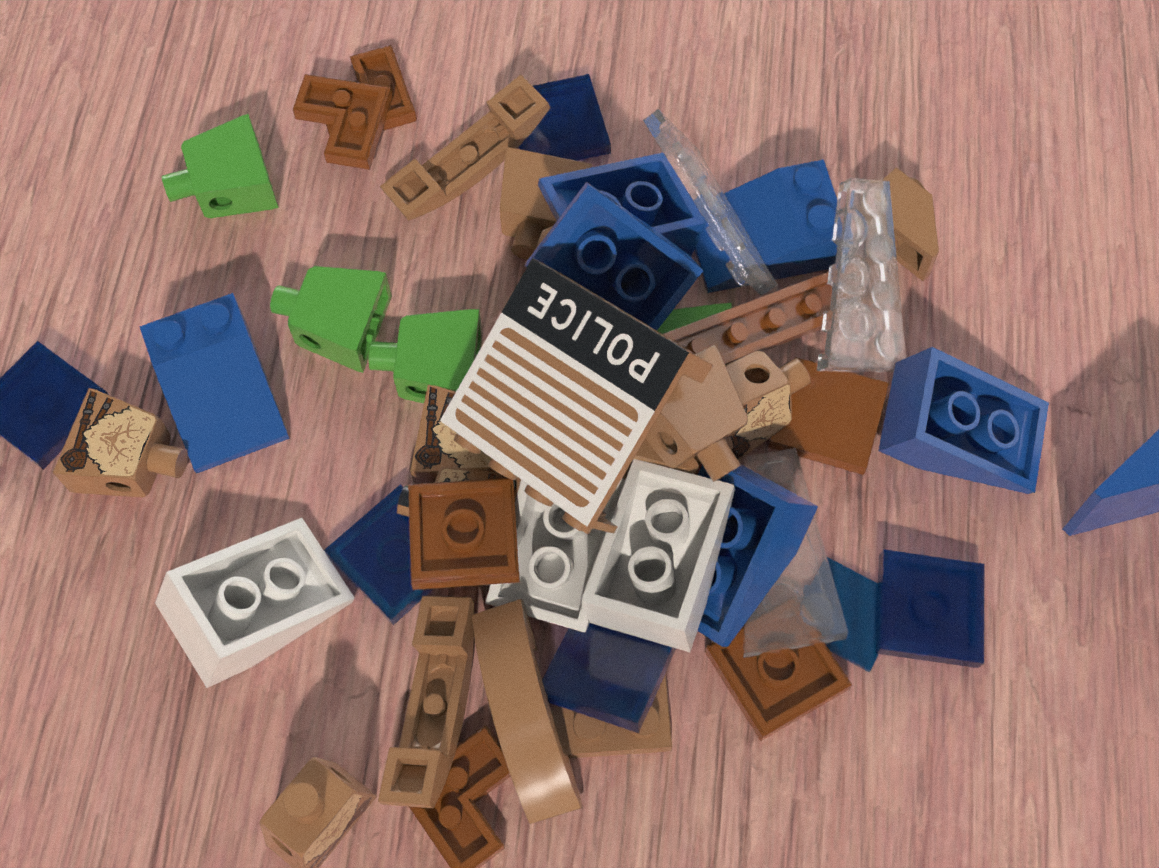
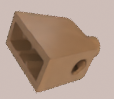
(522, 204)
(700, 420)

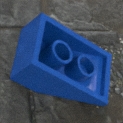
(640, 185)
(787, 219)
(618, 257)
(214, 382)
(963, 422)
(1125, 494)
(756, 547)

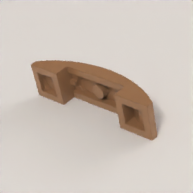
(471, 155)
(436, 704)
(523, 712)

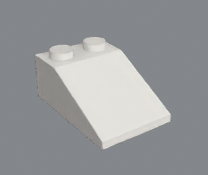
(662, 557)
(552, 562)
(250, 599)

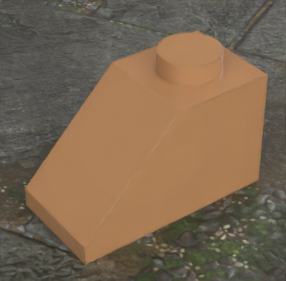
(913, 224)

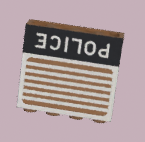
(566, 393)

